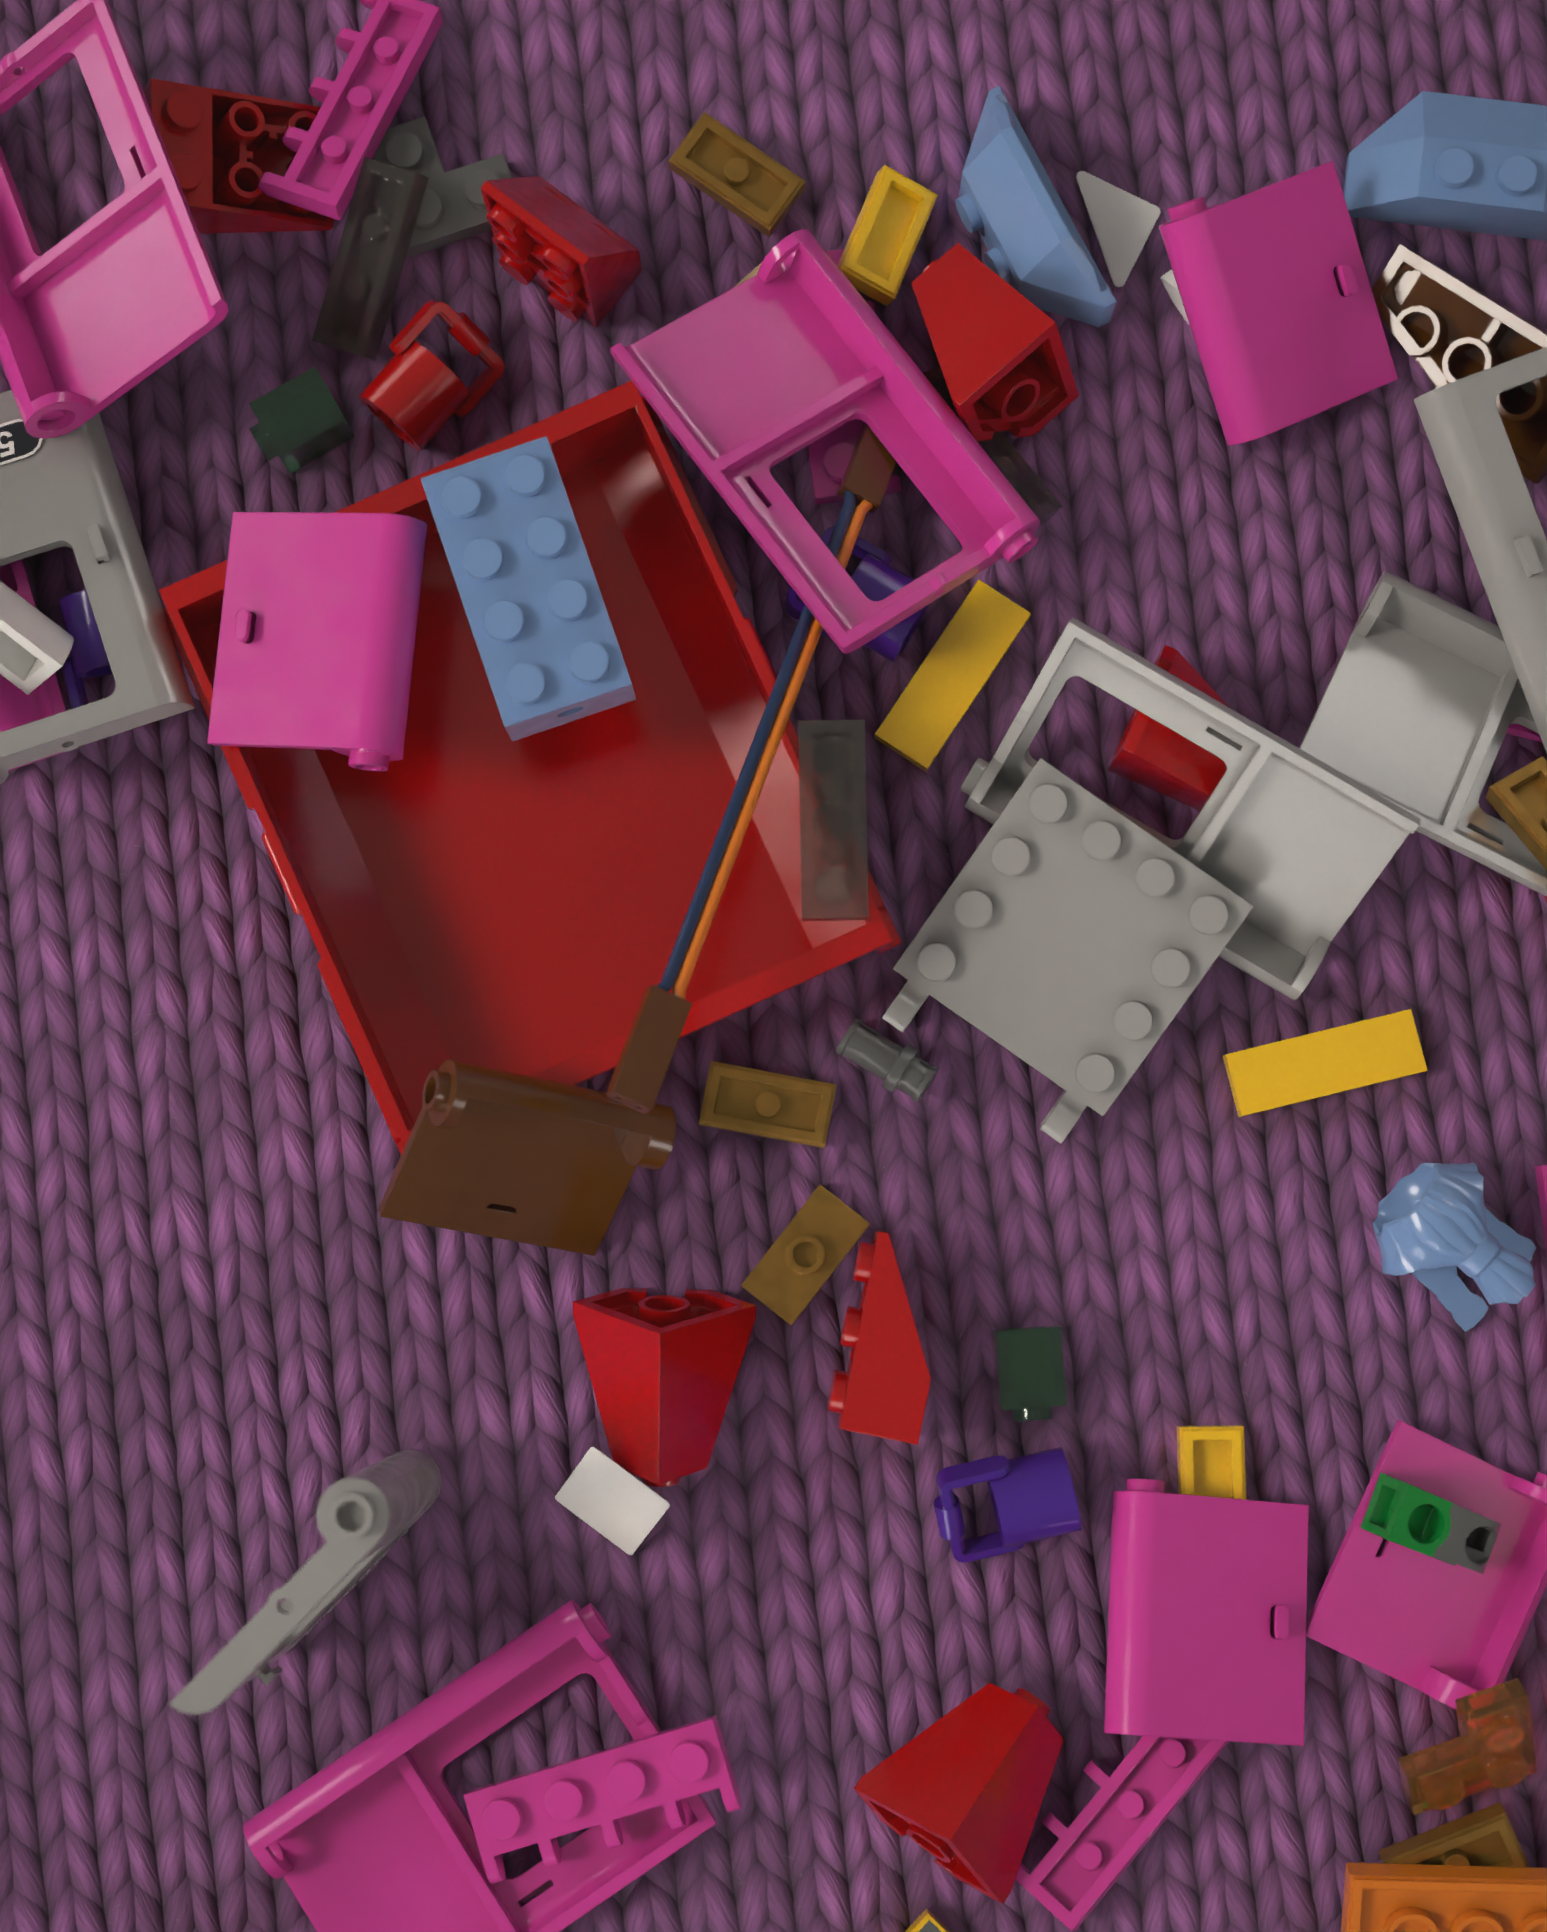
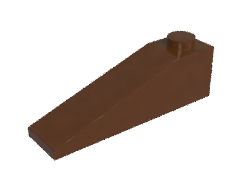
(1461, 332)

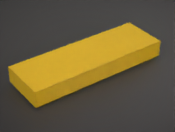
(952, 675)
(1324, 1063)

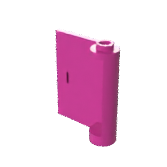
(1278, 302)
(319, 633)
(1194, 1617)
(1423, 1617)

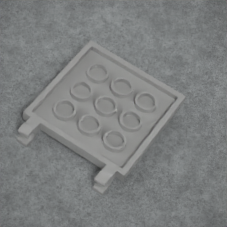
(1069, 941)

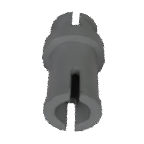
(887, 1060)

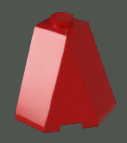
(993, 348)
(1161, 757)
(662, 1374)
(971, 1786)

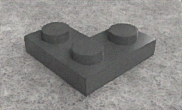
(452, 199)

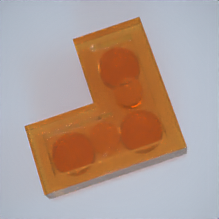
(1490, 1753)

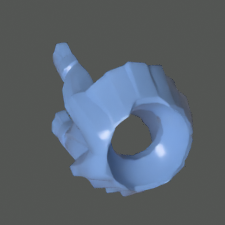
(1441, 1223)

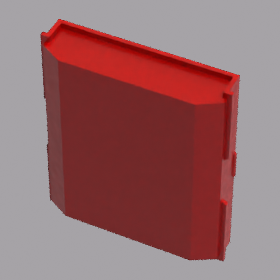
(535, 886)

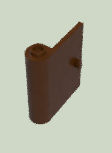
(522, 1157)

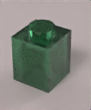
(299, 421)
(1029, 1371)

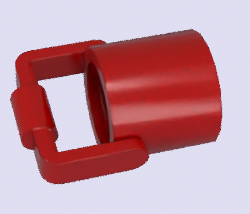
(417, 390)

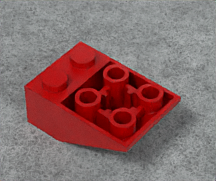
(223, 148)
(559, 247)
(886, 1369)

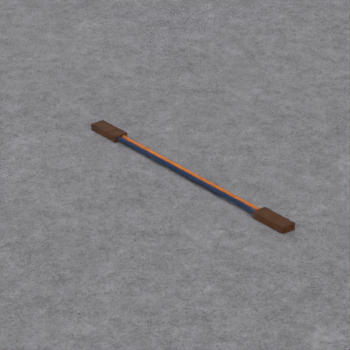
(665, 1013)

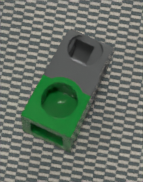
(1429, 1524)

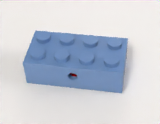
(528, 589)

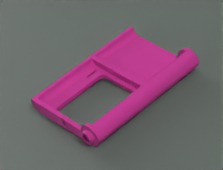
(124, 283)
(785, 367)
(389, 1846)

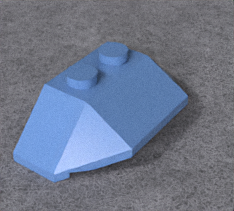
(1455, 167)
(1026, 223)

